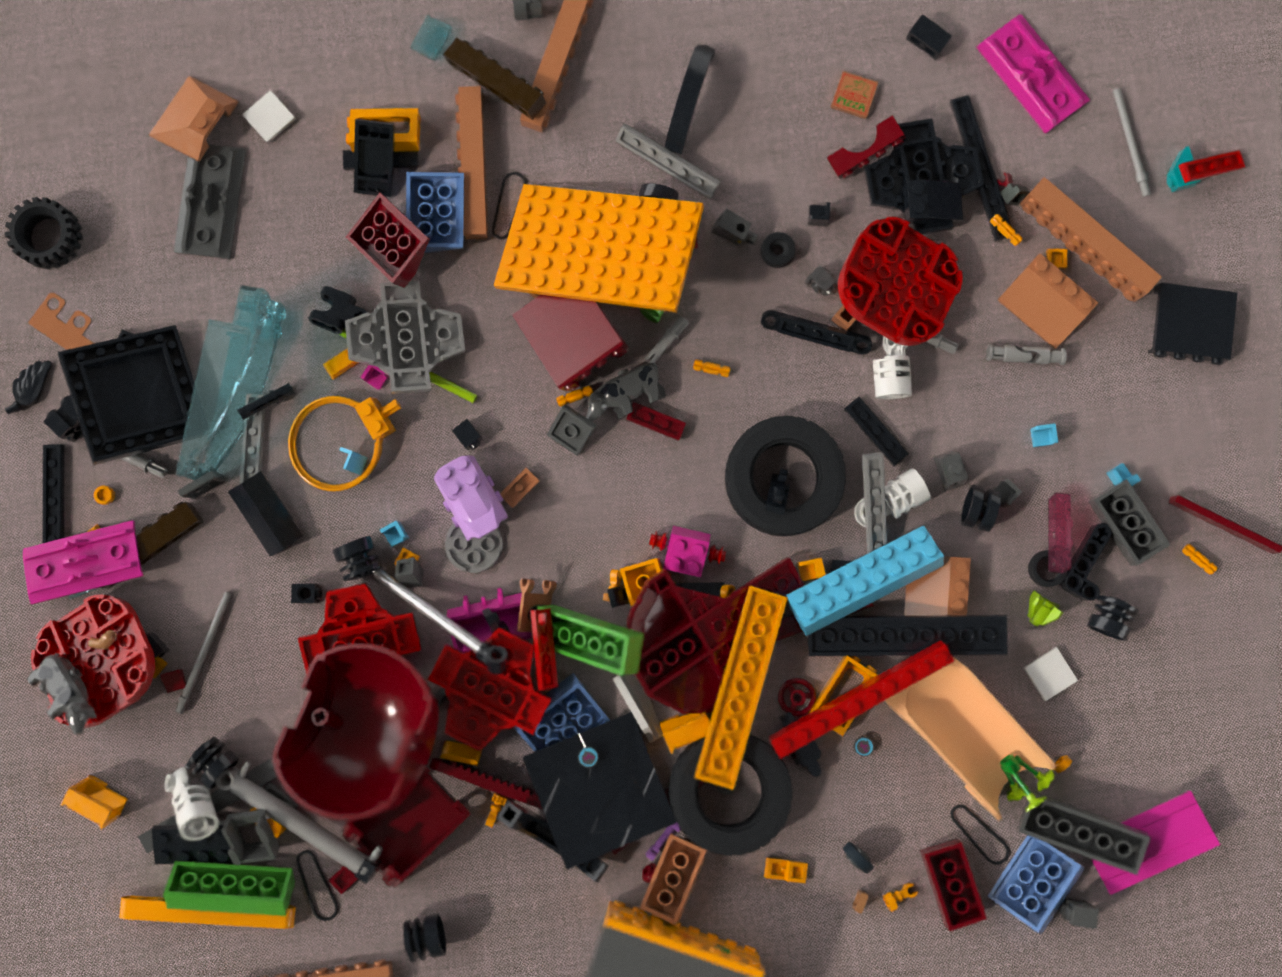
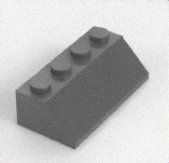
(1129, 522)

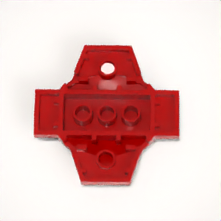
(357, 618)
(487, 701)

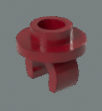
(648, 872)

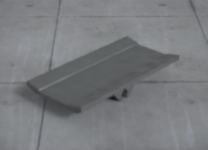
(210, 202)

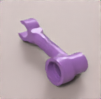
(655, 848)

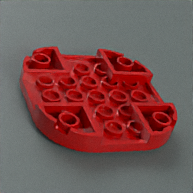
(899, 282)
(112, 675)

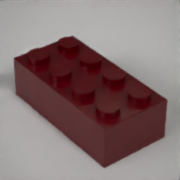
(953, 884)

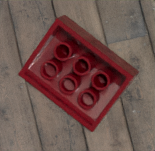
(389, 241)

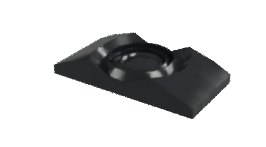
(374, 157)

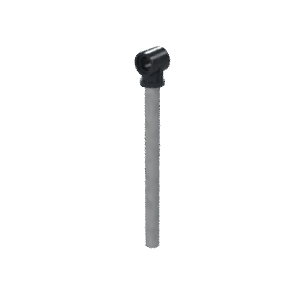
(493, 656)

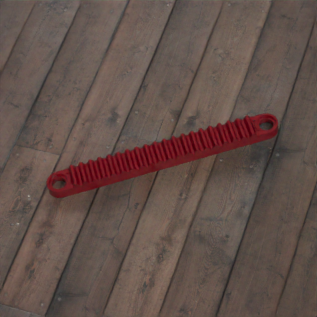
(486, 782)

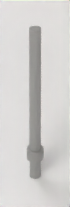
(1141, 177)

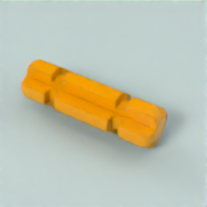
(1006, 230)
(711, 368)
(574, 396)
(1199, 559)

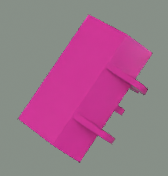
(473, 621)

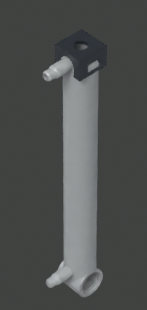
(299, 824)

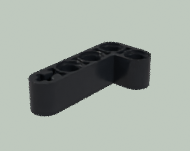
(1089, 560)

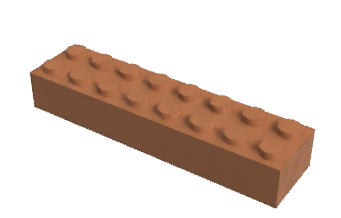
(1090, 240)

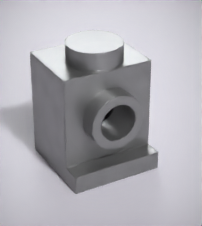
(821, 281)

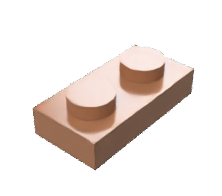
(519, 487)

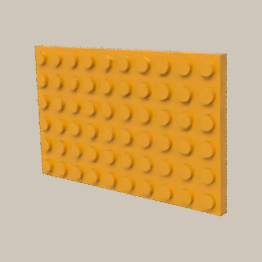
(600, 247)

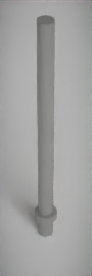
(184, 699)

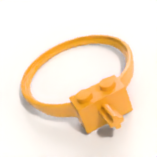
(374, 418)

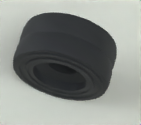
(782, 240)

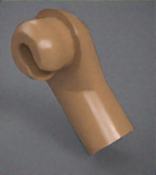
(104, 642)

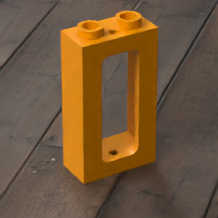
(403, 141)
(847, 662)

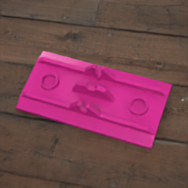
(1032, 73)
(81, 562)
(1176, 834)

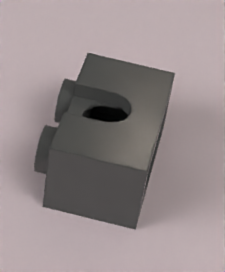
(1079, 913)

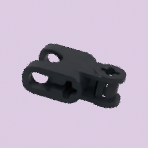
(342, 309)

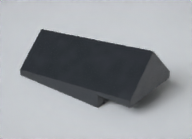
(265, 513)

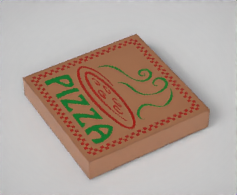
(854, 95)

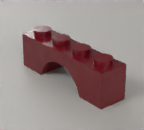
(887, 135)

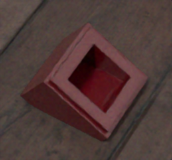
(173, 680)

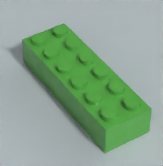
(595, 641)
(229, 888)

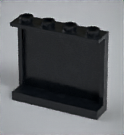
(1194, 323)

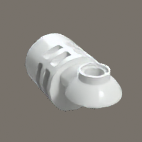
(893, 372)
(900, 495)
(191, 806)

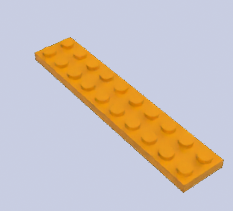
(741, 687)

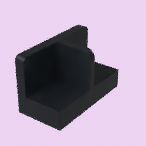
(928, 37)

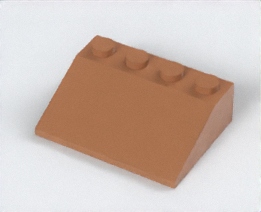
(1047, 301)
(941, 590)

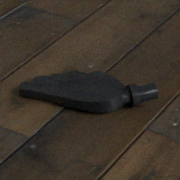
(29, 386)

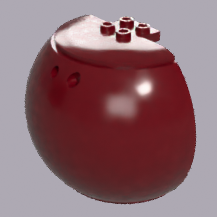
(358, 733)

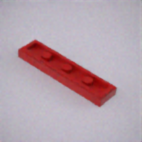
(1211, 166)

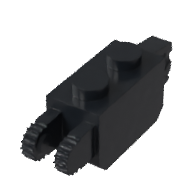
(807, 754)

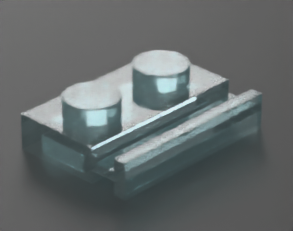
(431, 38)

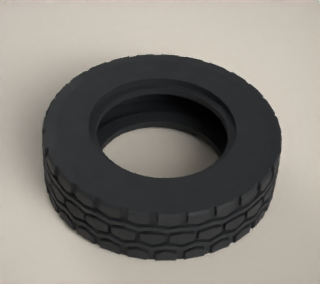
(809, 439)
(739, 837)

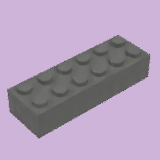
(1085, 833)

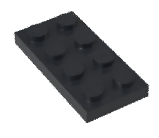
(172, 847)

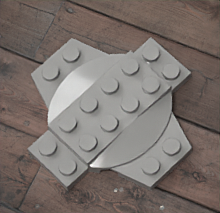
(404, 337)

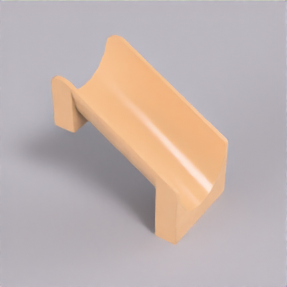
(967, 730)

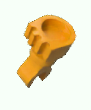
(615, 580)
(498, 800)
(891, 900)

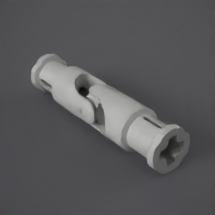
(1014, 353)

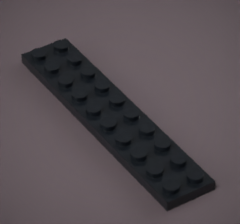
(911, 635)

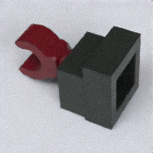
(1012, 193)

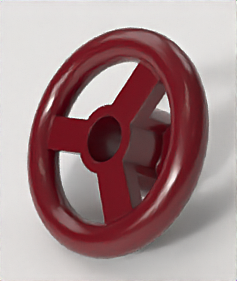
(810, 695)

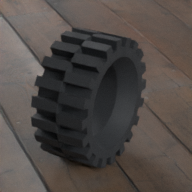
(28, 217)

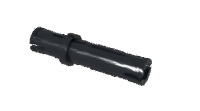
(265, 401)

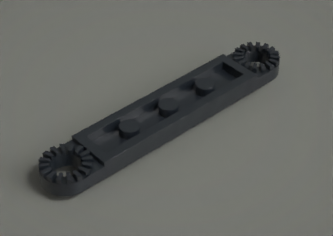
(816, 332)

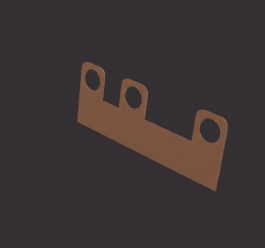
(63, 334)

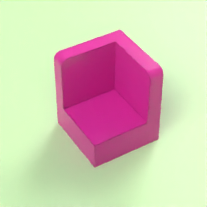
(374, 376)

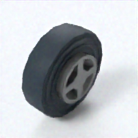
(858, 857)

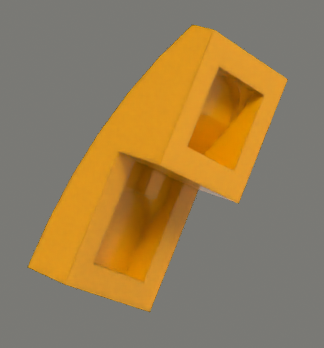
(785, 870)

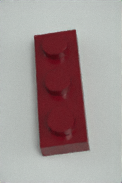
(656, 421)

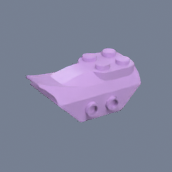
(470, 497)

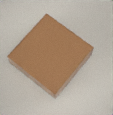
(860, 901)

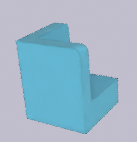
(1044, 435)
(354, 462)
(1121, 473)
(394, 533)

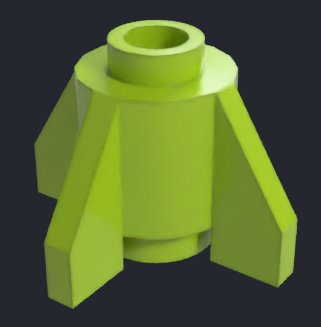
(1042, 610)

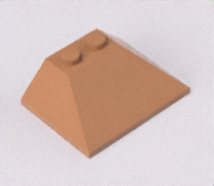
(192, 118)

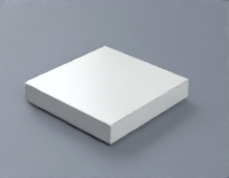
(269, 117)
(1050, 674)

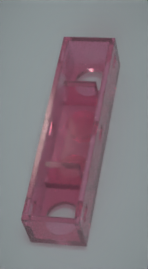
(1061, 524)

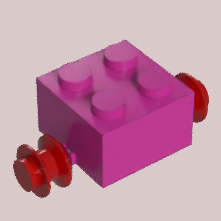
(687, 550)

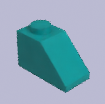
(1174, 176)

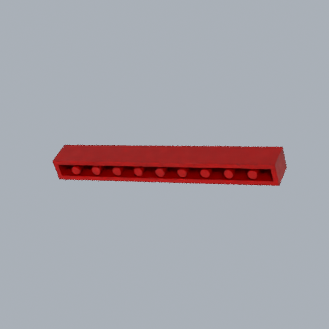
(861, 698)

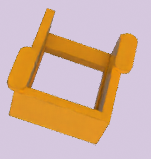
(684, 729)
(95, 801)

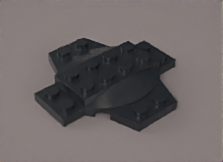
(922, 158)

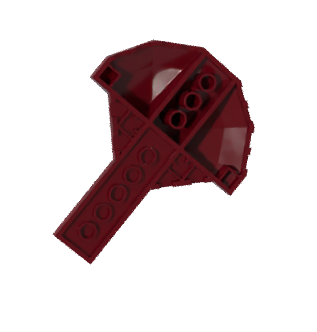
(692, 636)

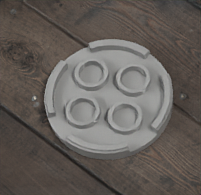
(473, 555)

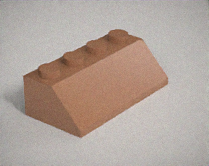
(674, 879)

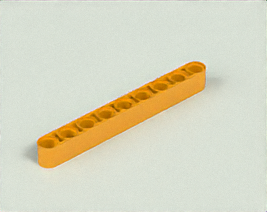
(156, 910)

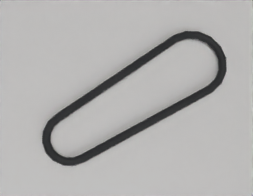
(499, 201)
(973, 842)
(307, 890)

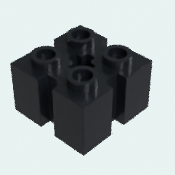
(64, 421)

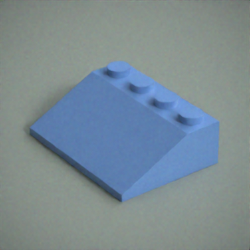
(437, 208)
(568, 714)
(1035, 883)

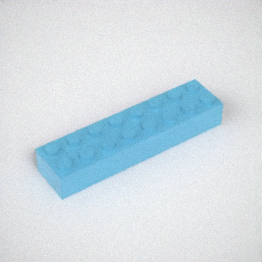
(865, 580)

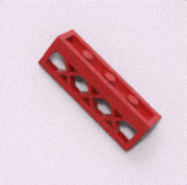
(544, 649)

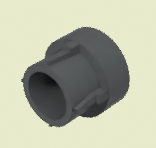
(527, 9)

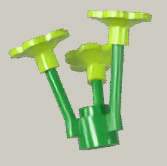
(1010, 765)

